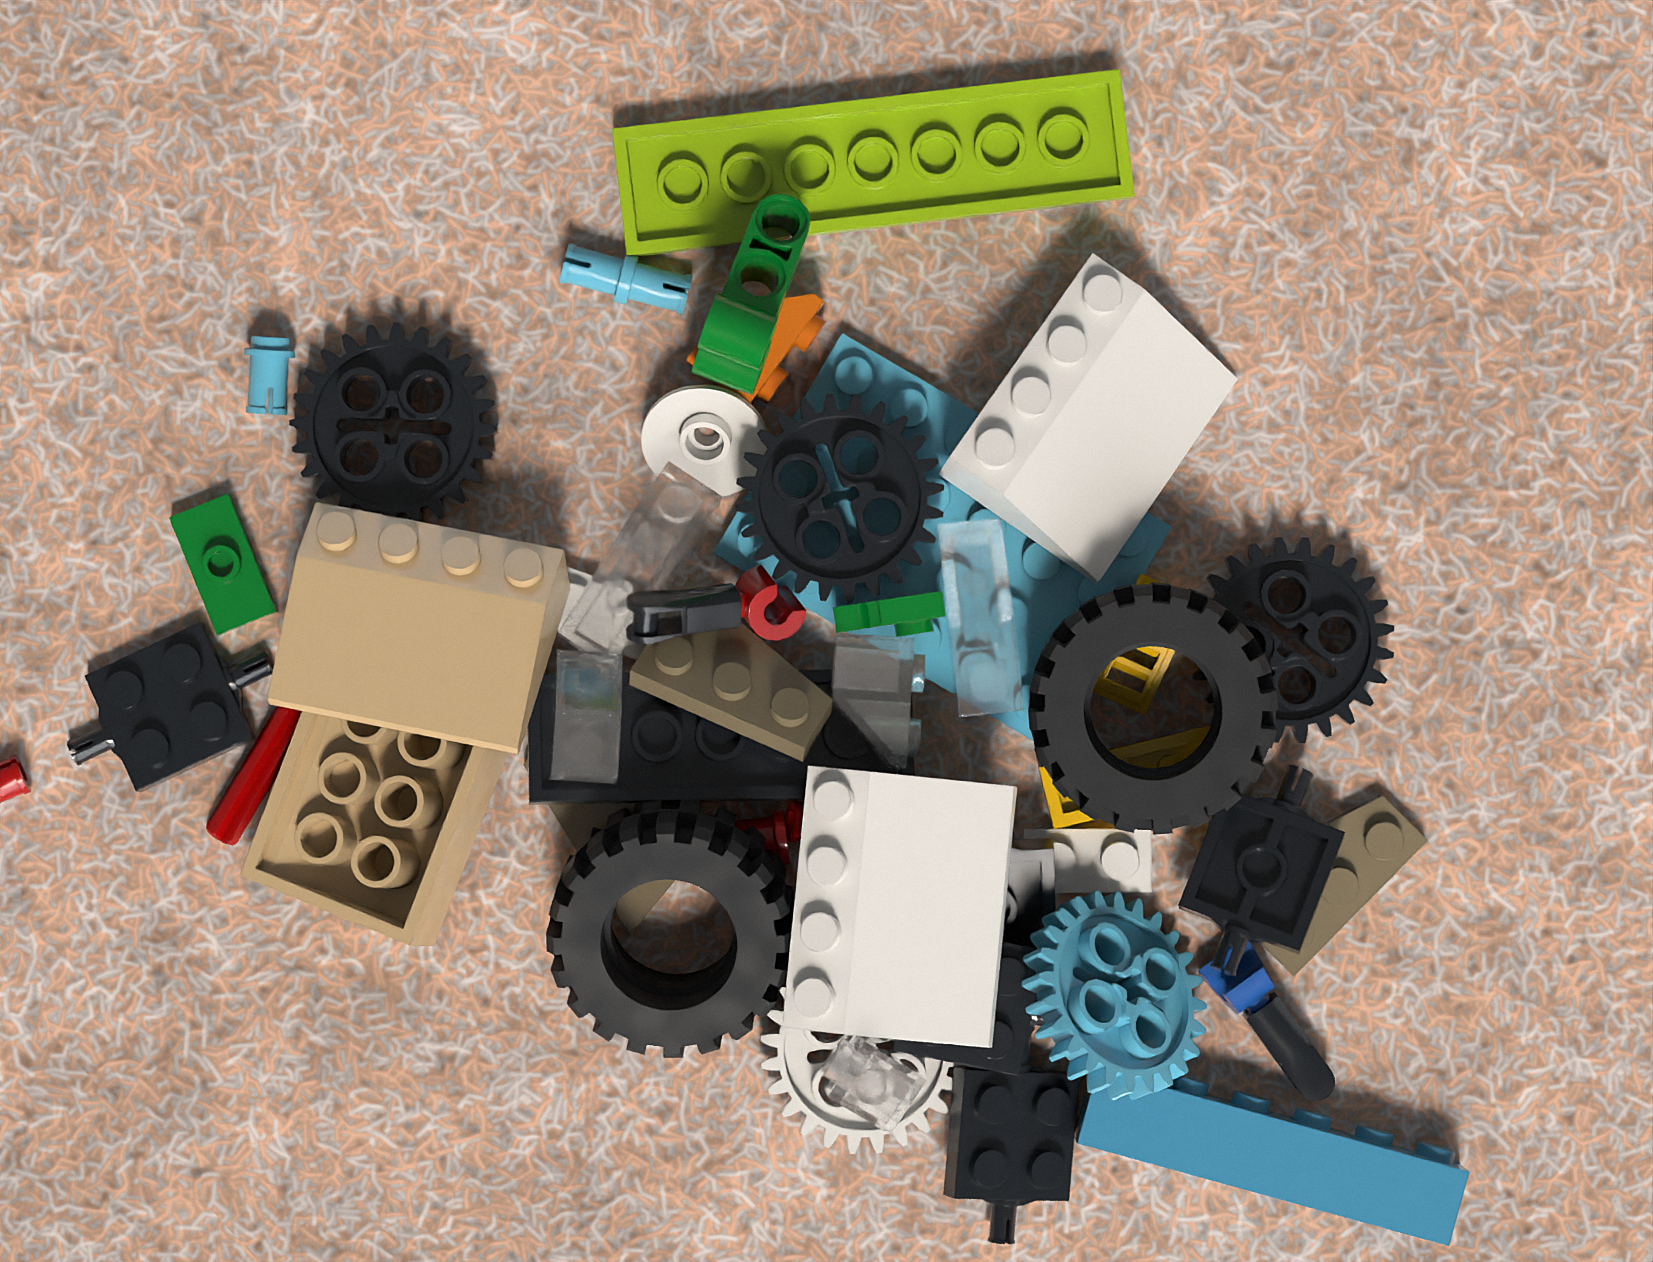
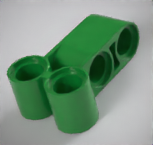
(743, 324)

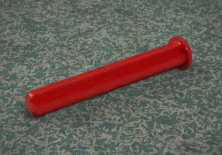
(253, 777)

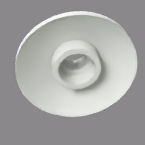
(716, 460)

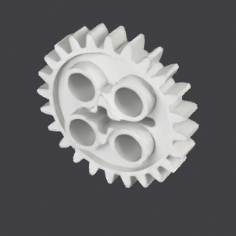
(802, 1081)

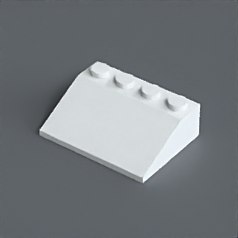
(1090, 420)
(899, 907)

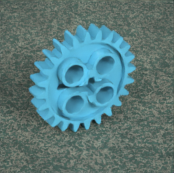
(1114, 995)

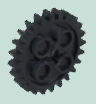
(397, 369)
(894, 477)
(1324, 594)

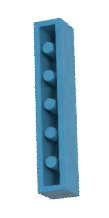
(1282, 1155)

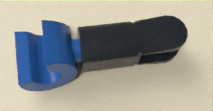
(1272, 1023)

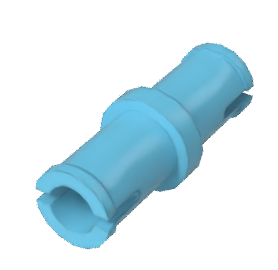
(625, 279)

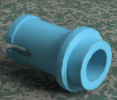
(268, 370)

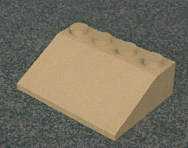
(418, 627)
(373, 824)

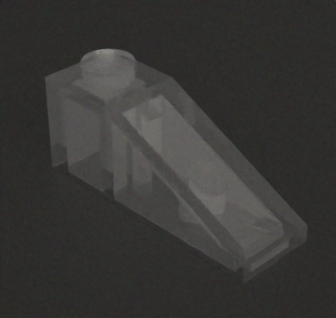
(642, 558)
(979, 618)

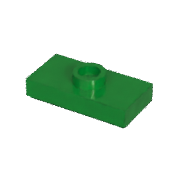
(223, 564)

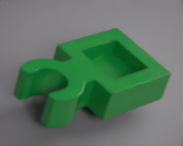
(908, 614)

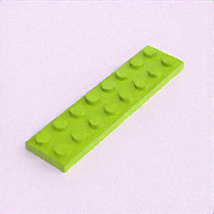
(876, 161)

